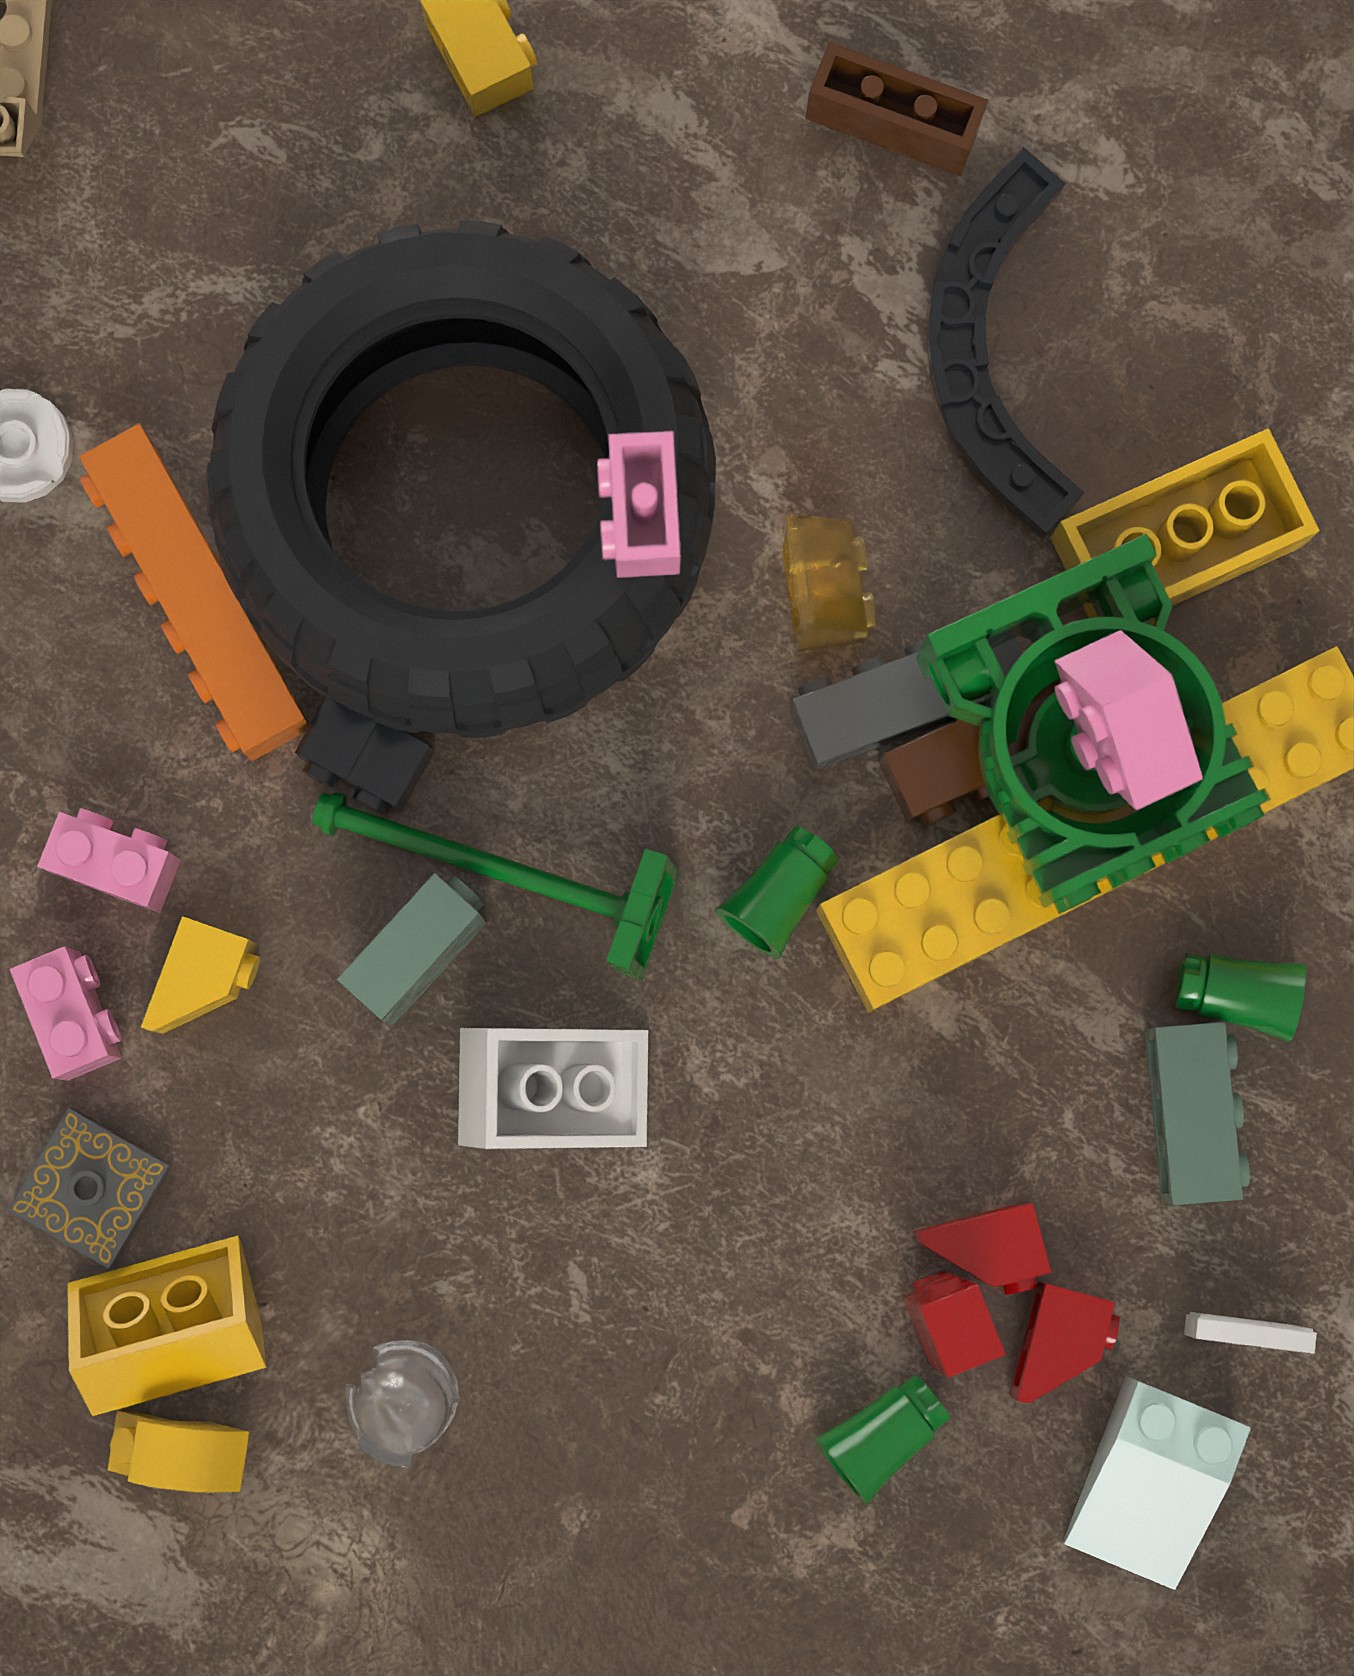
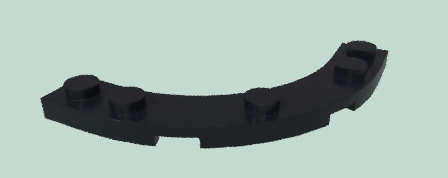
(959, 350)

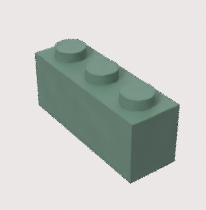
(1196, 1114)

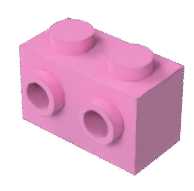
(644, 504)
(109, 862)
(67, 1012)

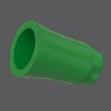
(779, 892)
(1243, 992)
(883, 1436)

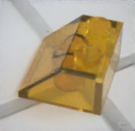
(824, 582)

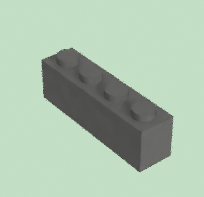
(874, 706)

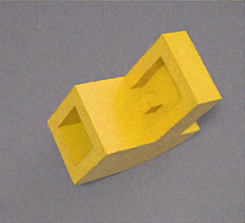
(178, 1453)

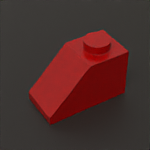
(993, 1246)
(1061, 1339)

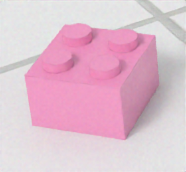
(1127, 720)

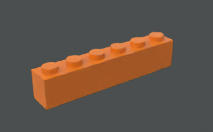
(193, 591)

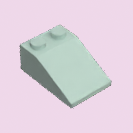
(1155, 1482)

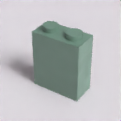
(414, 948)

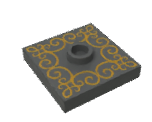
(90, 1188)

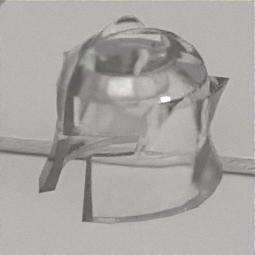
(402, 1401)

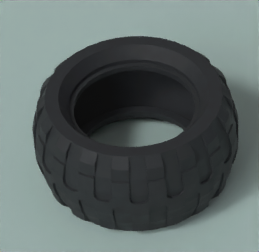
(358, 333)

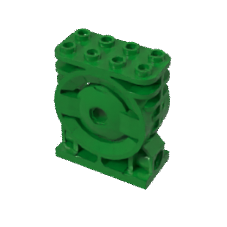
(1060, 852)

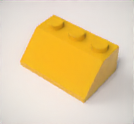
(163, 1326)

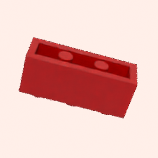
(952, 1323)

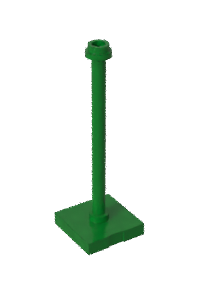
(635, 913)

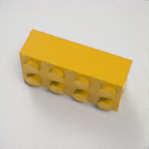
(1201, 519)

